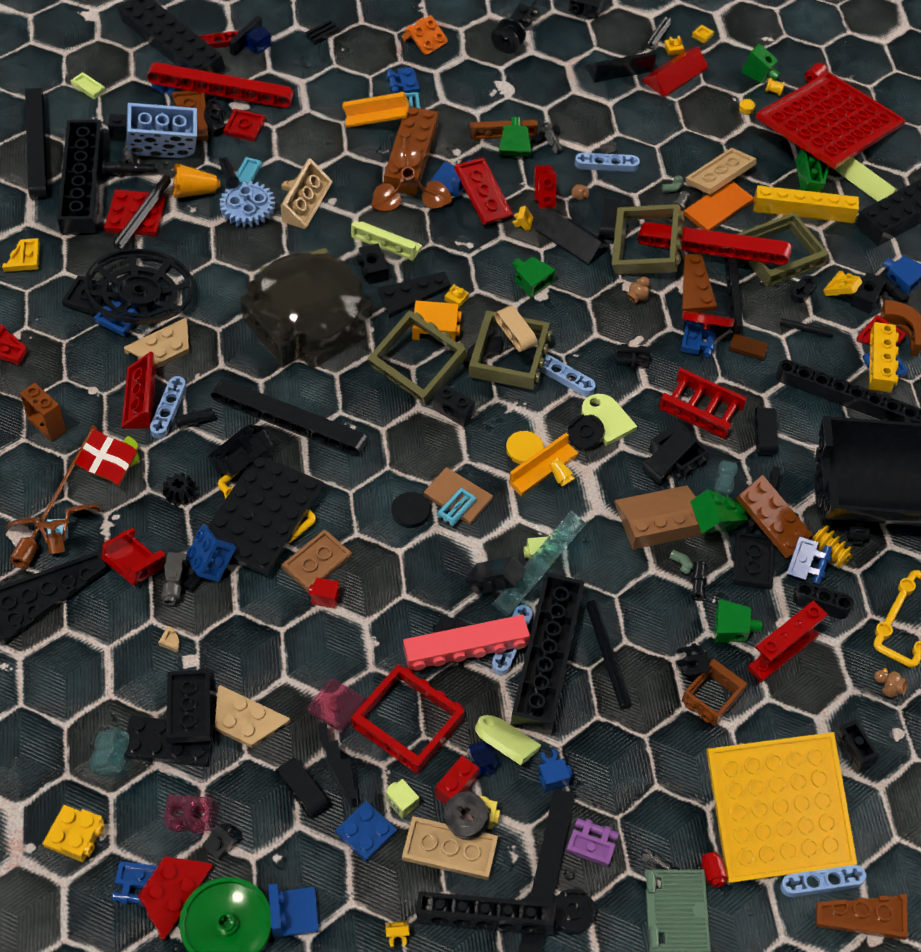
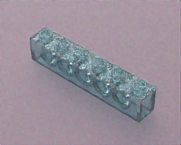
(540, 562)

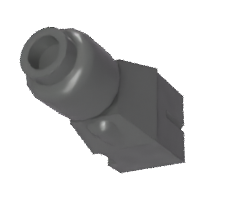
(174, 574)

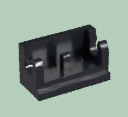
(695, 661)

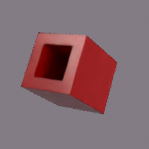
(324, 592)

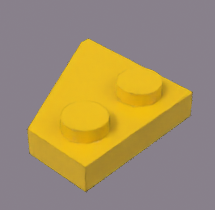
(24, 256)
(843, 284)

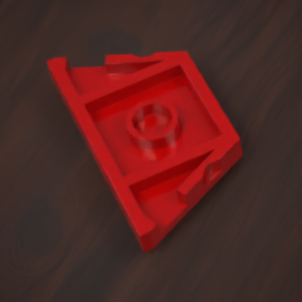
(169, 890)

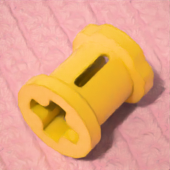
(775, 87)

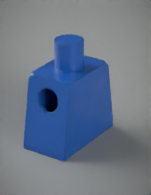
(904, 273)

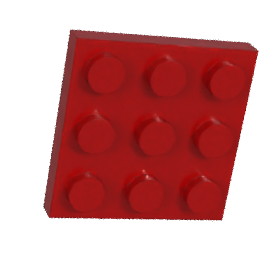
(124, 206)

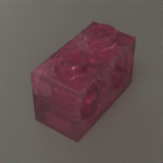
(190, 807)

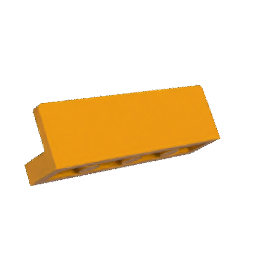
(376, 109)
(537, 467)

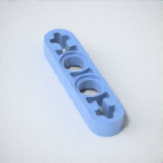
(607, 164)
(567, 371)
(165, 406)
(510, 656)
(823, 882)

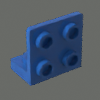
(449, 177)
(209, 555)
(292, 911)

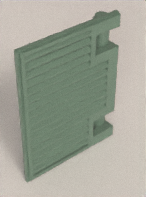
(677, 911)

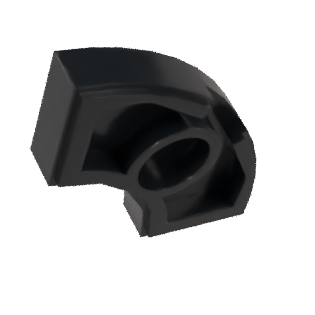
(213, 117)
(492, 348)

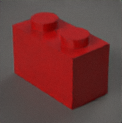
(457, 780)

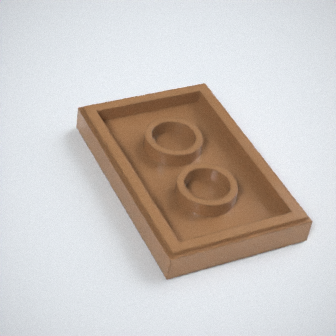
(447, 484)
(316, 559)

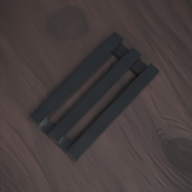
(322, 31)

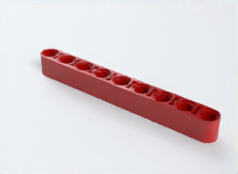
(220, 85)
(718, 243)

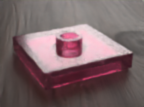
(335, 704)

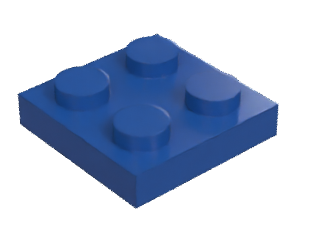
(366, 831)

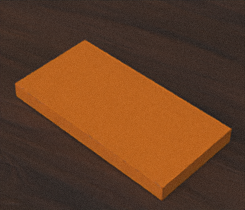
(719, 206)

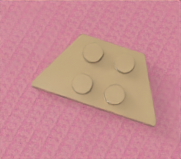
(165, 343)
(245, 719)

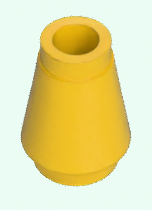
(561, 472)

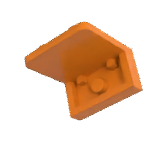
(426, 35)

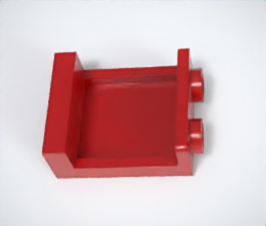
(545, 186)
(131, 557)

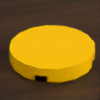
(523, 446)

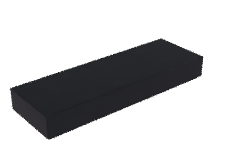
(238, 42)

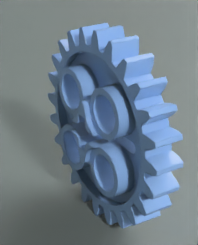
(247, 204)

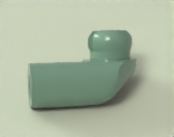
(675, 186)
(686, 563)

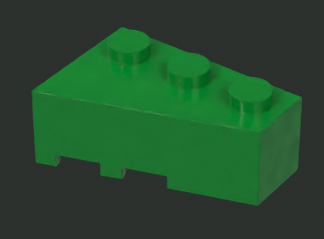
(811, 172)
(717, 512)

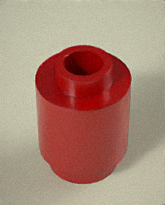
(815, 71)
(714, 869)

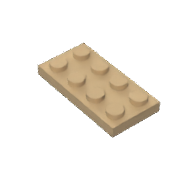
(720, 171)
(437, 847)

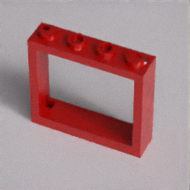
(389, 744)

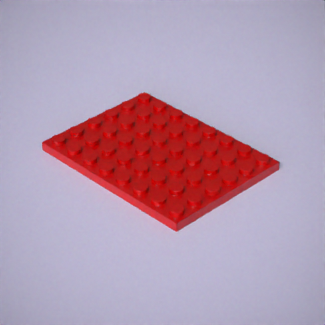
(830, 119)

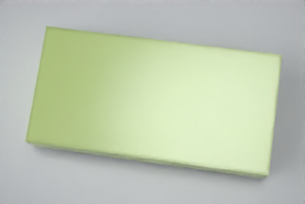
(88, 85)

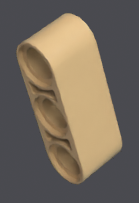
(516, 328)

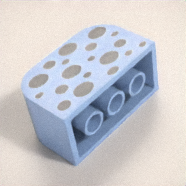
(161, 130)

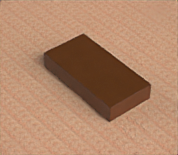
(748, 347)

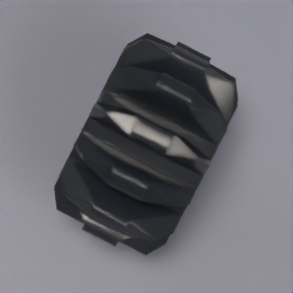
(178, 488)

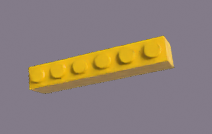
(806, 204)

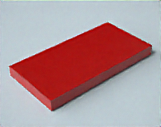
(483, 191)

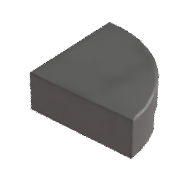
(608, 147)

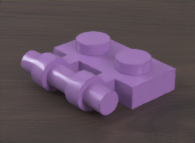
(591, 847)

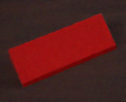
(677, 72)
(139, 393)

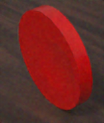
(708, 319)

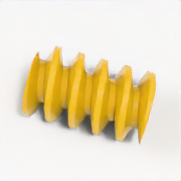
(838, 553)

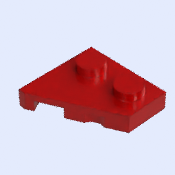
(10, 348)

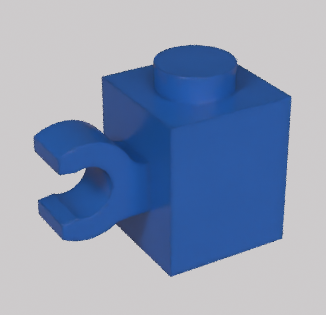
(553, 772)

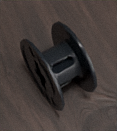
(508, 35)
(478, 810)

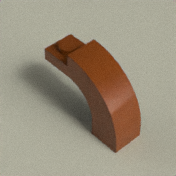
(906, 319)

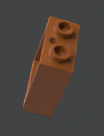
(44, 410)
(723, 677)

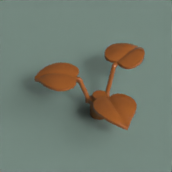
(407, 156)
(55, 540)

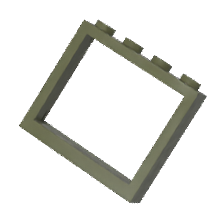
(816, 259)
(656, 265)
(504, 375)
(423, 395)

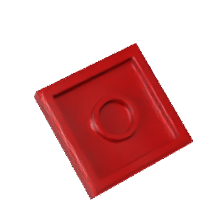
(244, 125)

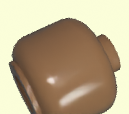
(580, 192)

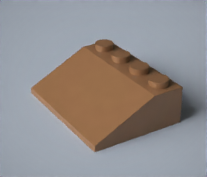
(658, 517)

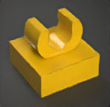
(674, 46)
(523, 218)
(456, 295)
(397, 929)

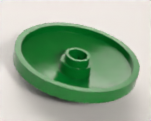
(226, 917)

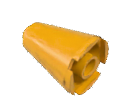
(193, 182)

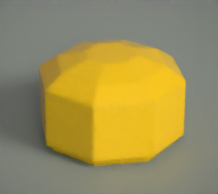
(746, 106)

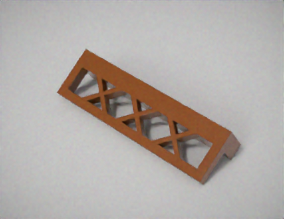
(494, 129)

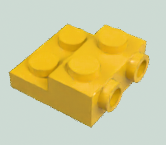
(74, 833)

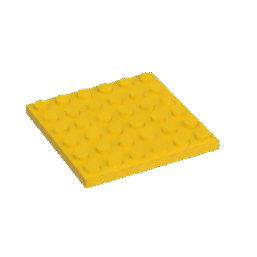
(781, 807)

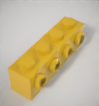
(883, 357)

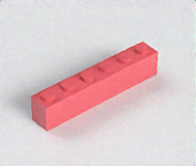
(466, 642)

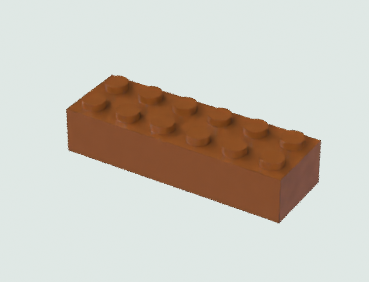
(420, 129)

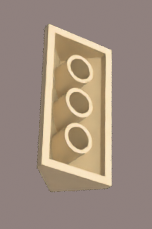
(305, 195)

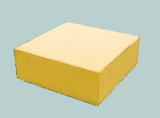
(702, 34)

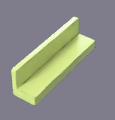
(866, 179)
(386, 240)

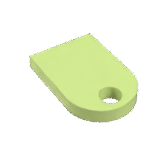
(615, 420)
(506, 738)

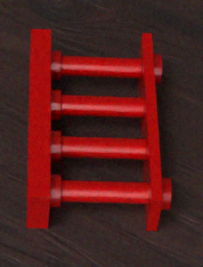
(696, 416)
(787, 641)

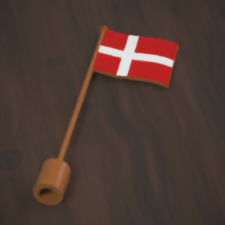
(97, 456)

